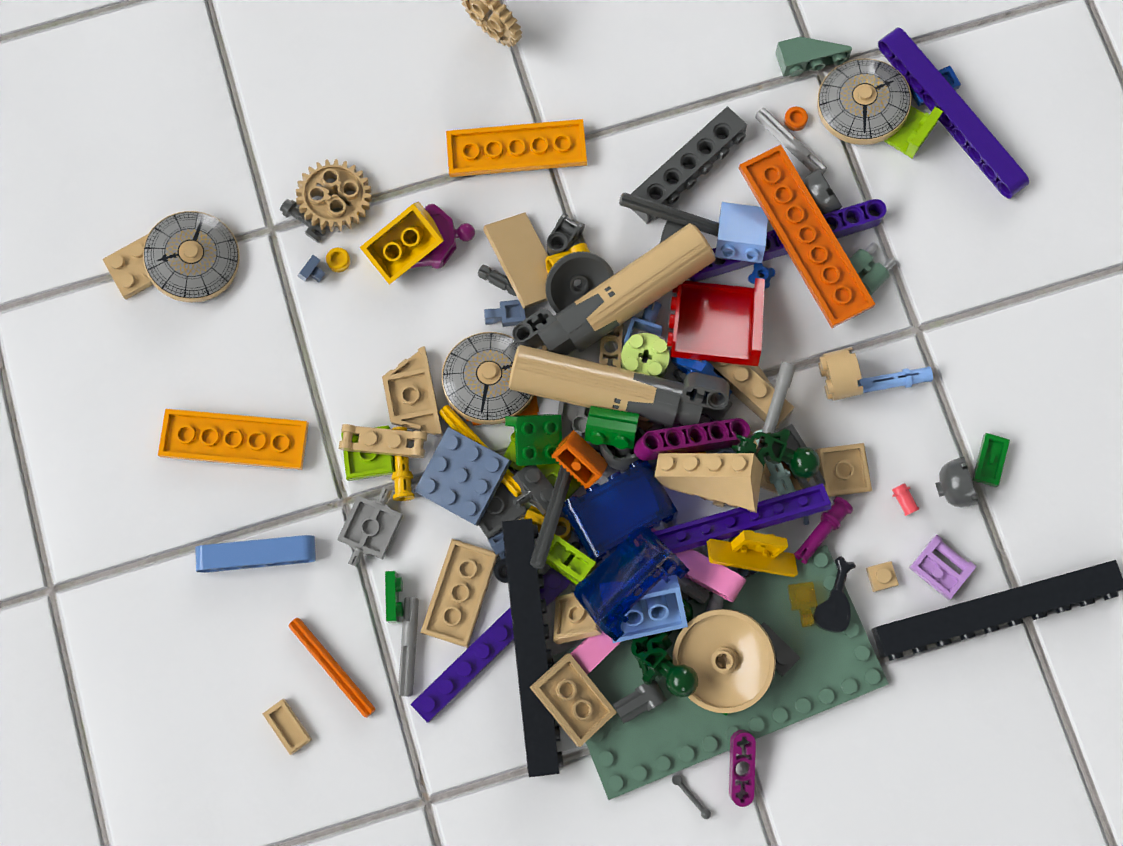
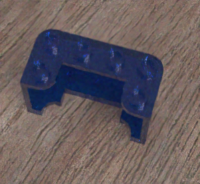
(613, 510)

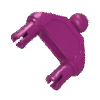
(440, 255)

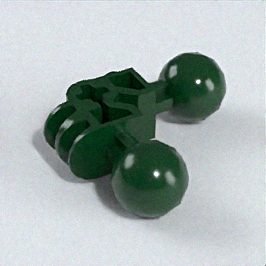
(802, 462)
(680, 679)

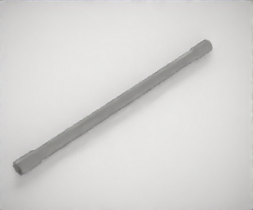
(782, 384)

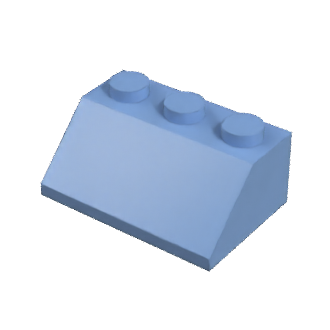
(656, 612)

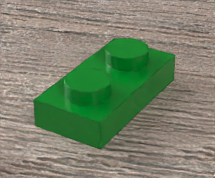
(991, 460)
(393, 586)

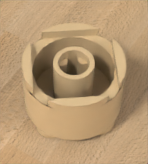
(841, 374)

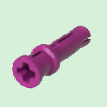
(830, 521)

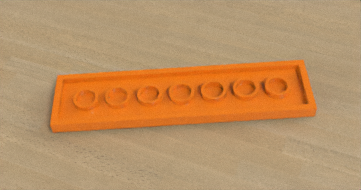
(806, 236)

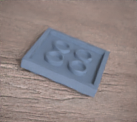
(462, 476)

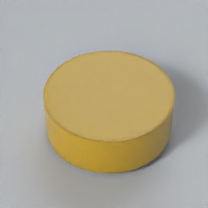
(338, 259)

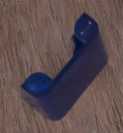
(626, 579)

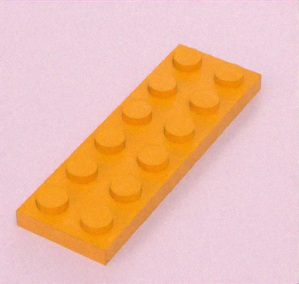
(516, 148)
(233, 439)

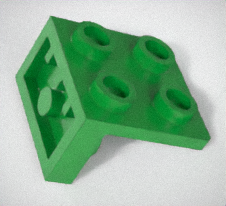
(536, 438)

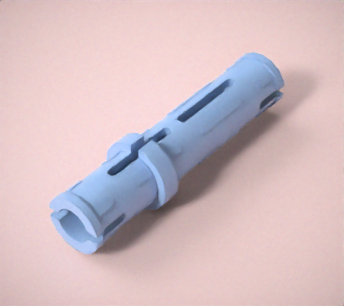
(904, 378)

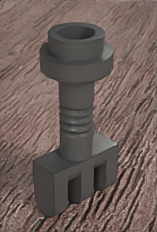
(289, 208)

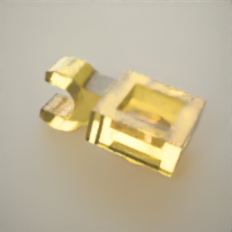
(802, 598)

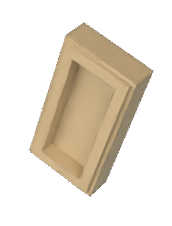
(287, 726)

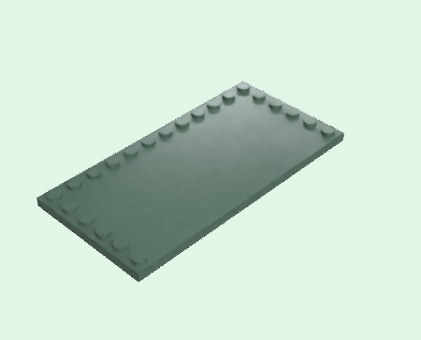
(683, 734)

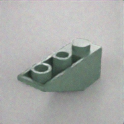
(808, 54)

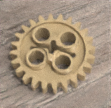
(500, 25)
(321, 209)

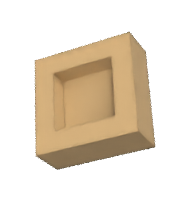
(882, 576)

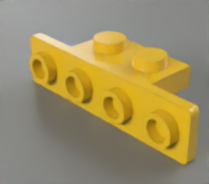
(755, 553)

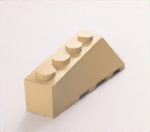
(751, 388)
(715, 476)

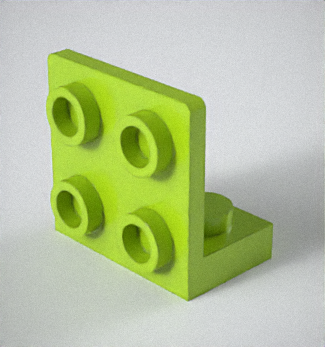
(914, 131)

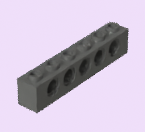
(724, 123)

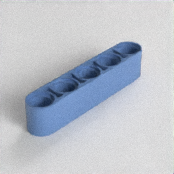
(255, 553)

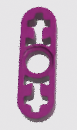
(749, 749)

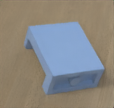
(741, 232)

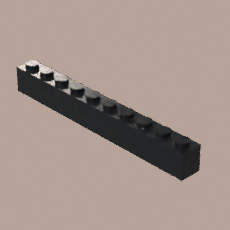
(998, 609)
(530, 646)

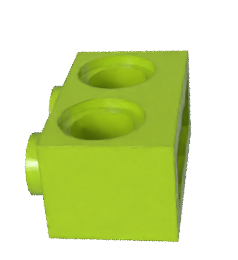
(569, 561)

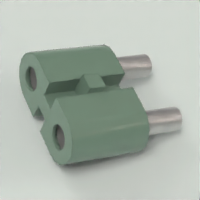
(870, 273)

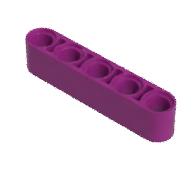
(681, 440)

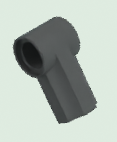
(642, 699)

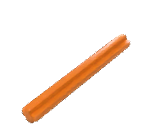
(332, 667)

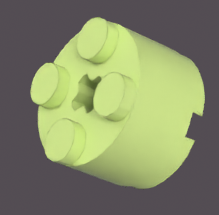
(647, 346)

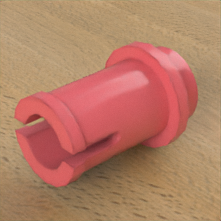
(905, 499)

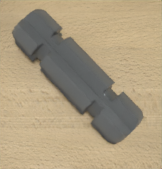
(496, 278)

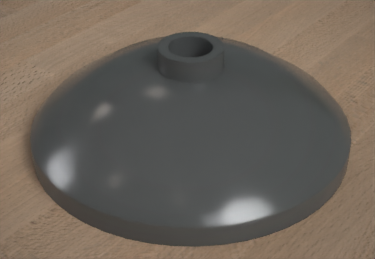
(560, 280)

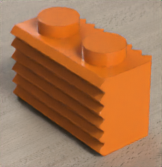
(580, 459)

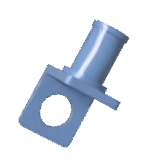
(646, 323)

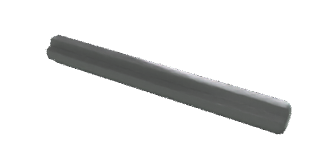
(668, 213)
(551, 519)

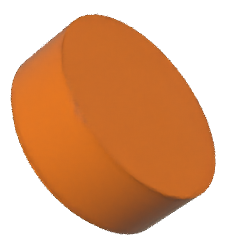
(795, 118)

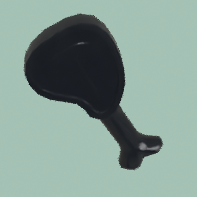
(835, 612)

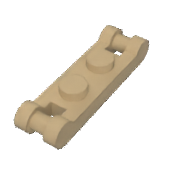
(383, 441)

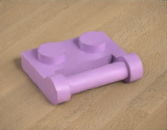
(938, 573)

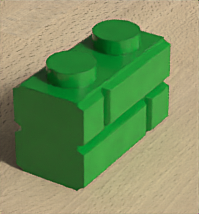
(611, 427)

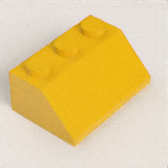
(403, 242)

